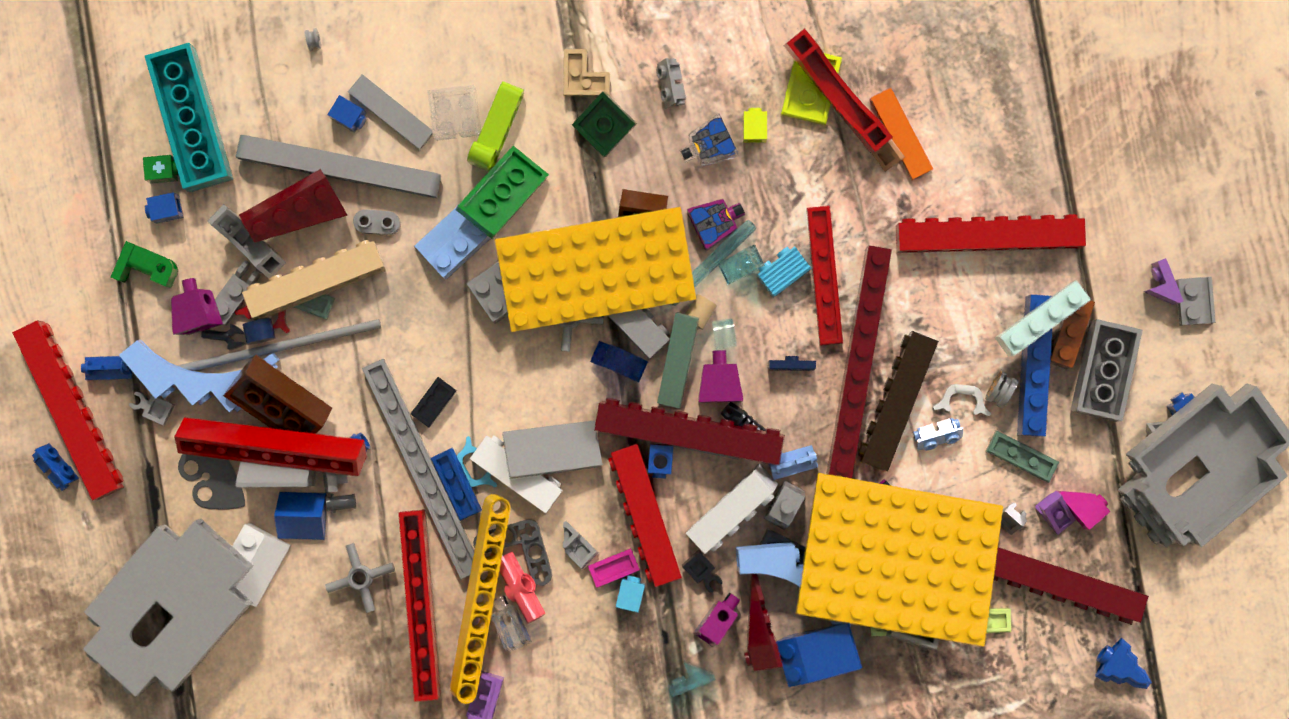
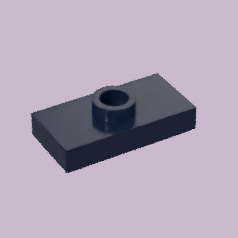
(791, 363)

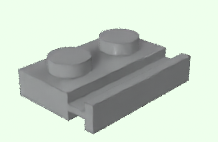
(1198, 301)

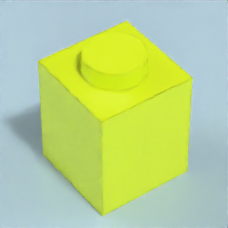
(754, 126)

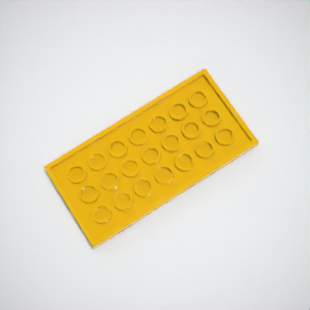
(595, 269)

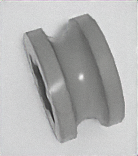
(312, 39)

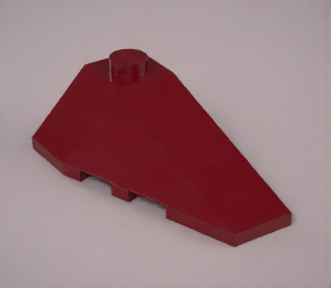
(761, 641)

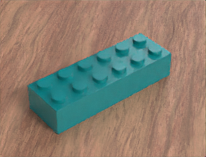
(189, 117)

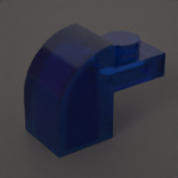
(619, 361)

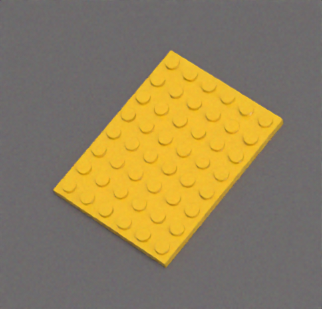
(900, 559)

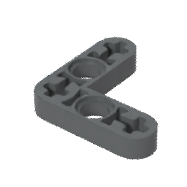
(527, 542)

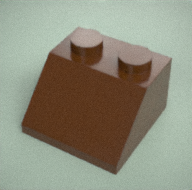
(640, 202)

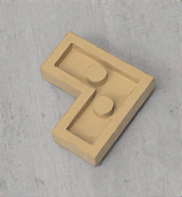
(579, 81)

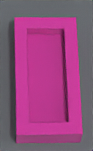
(613, 567)

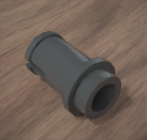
(340, 502)

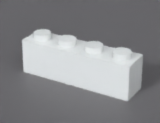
(535, 489)

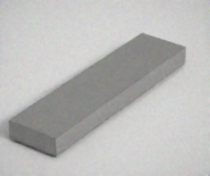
(391, 112)

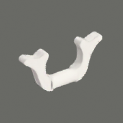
(963, 389)

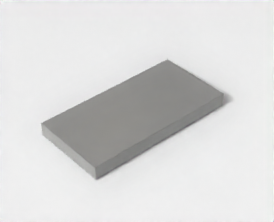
(552, 449)

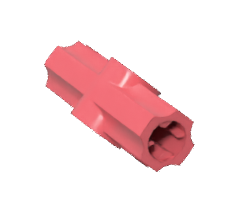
(520, 588)

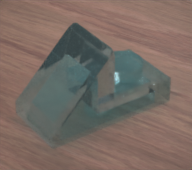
(741, 264)
(697, 677)

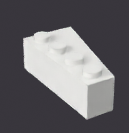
(732, 509)

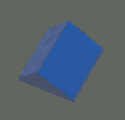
(301, 515)

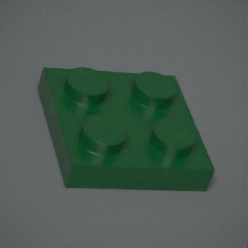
(604, 124)

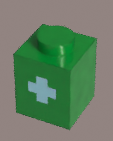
(160, 169)

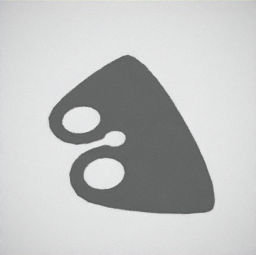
(221, 482)

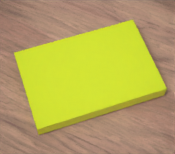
(804, 99)

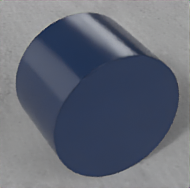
(258, 331)

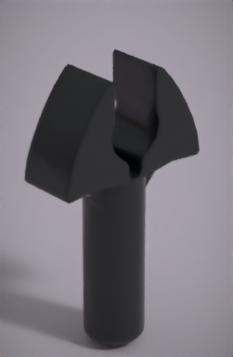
(225, 336)

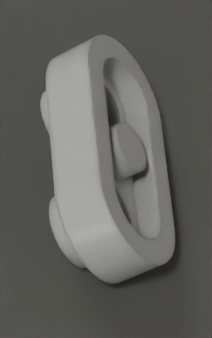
(376, 222)

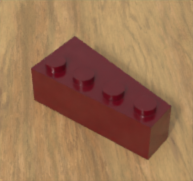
(294, 208)

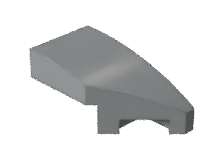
(577, 546)

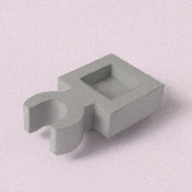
(154, 409)

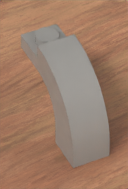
(258, 253)

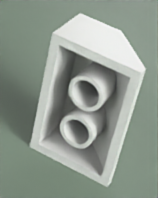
(265, 554)

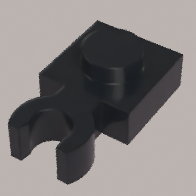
(700, 569)

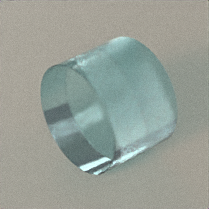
(724, 333)

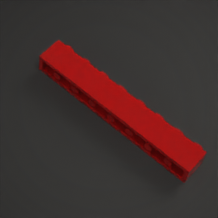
(991, 234)
(68, 409)
(271, 446)
(419, 605)

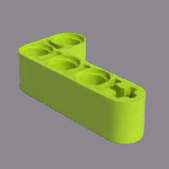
(496, 127)

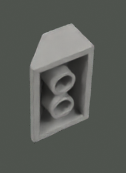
(273, 476)

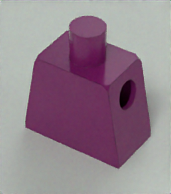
(194, 310)
(720, 381)

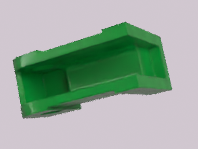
(144, 262)

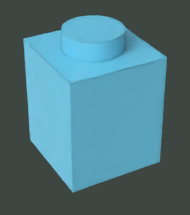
(630, 593)

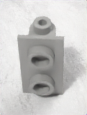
(668, 72)

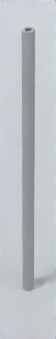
(283, 345)

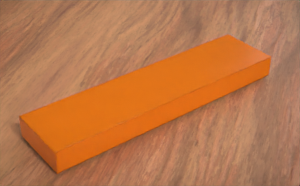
(903, 135)

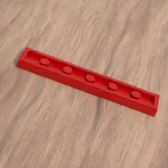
(824, 275)

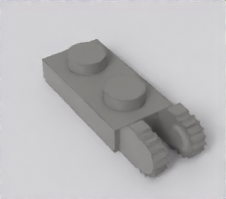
(231, 295)

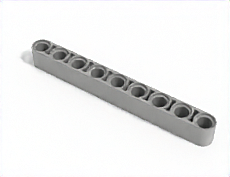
(338, 166)

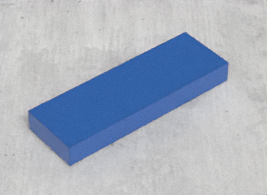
(456, 484)

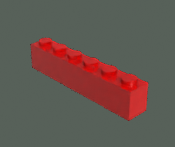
(646, 515)

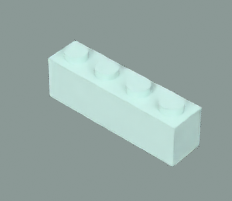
(1042, 318)

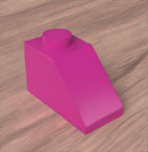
(1086, 507)

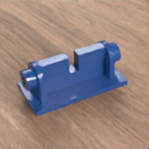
(105, 368)
(48, 458)

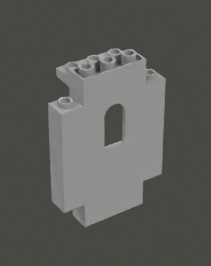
(1236, 445)
(190, 579)

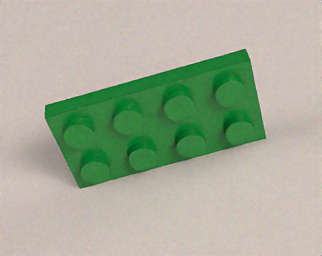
(502, 192)

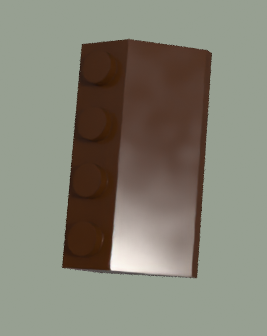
(277, 399)

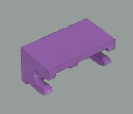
(487, 696)

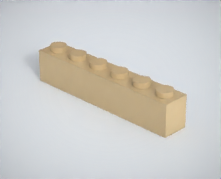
(313, 281)

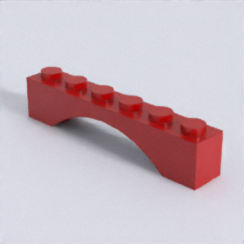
(840, 96)

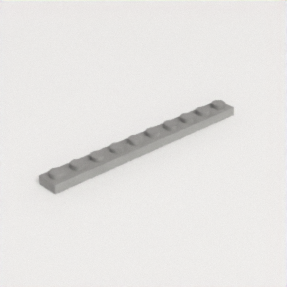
(420, 466)

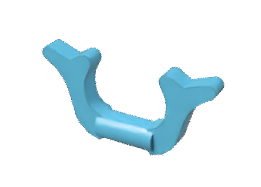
(486, 479)

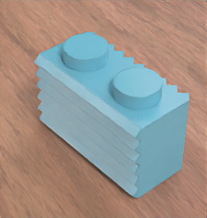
(783, 271)

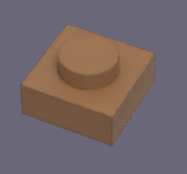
(888, 155)

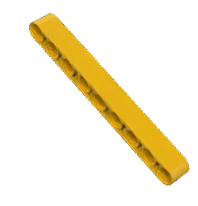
(484, 608)

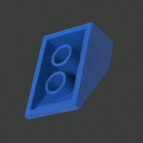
(818, 654)

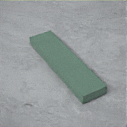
(678, 360)

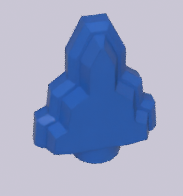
(1121, 666)

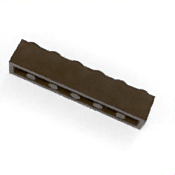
(898, 400)

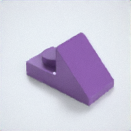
(1168, 289)
(1055, 512)

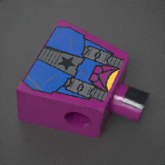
(714, 221)
(711, 628)

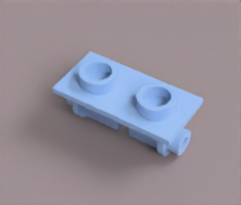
(948, 433)
(795, 462)

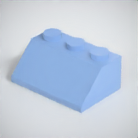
(451, 243)

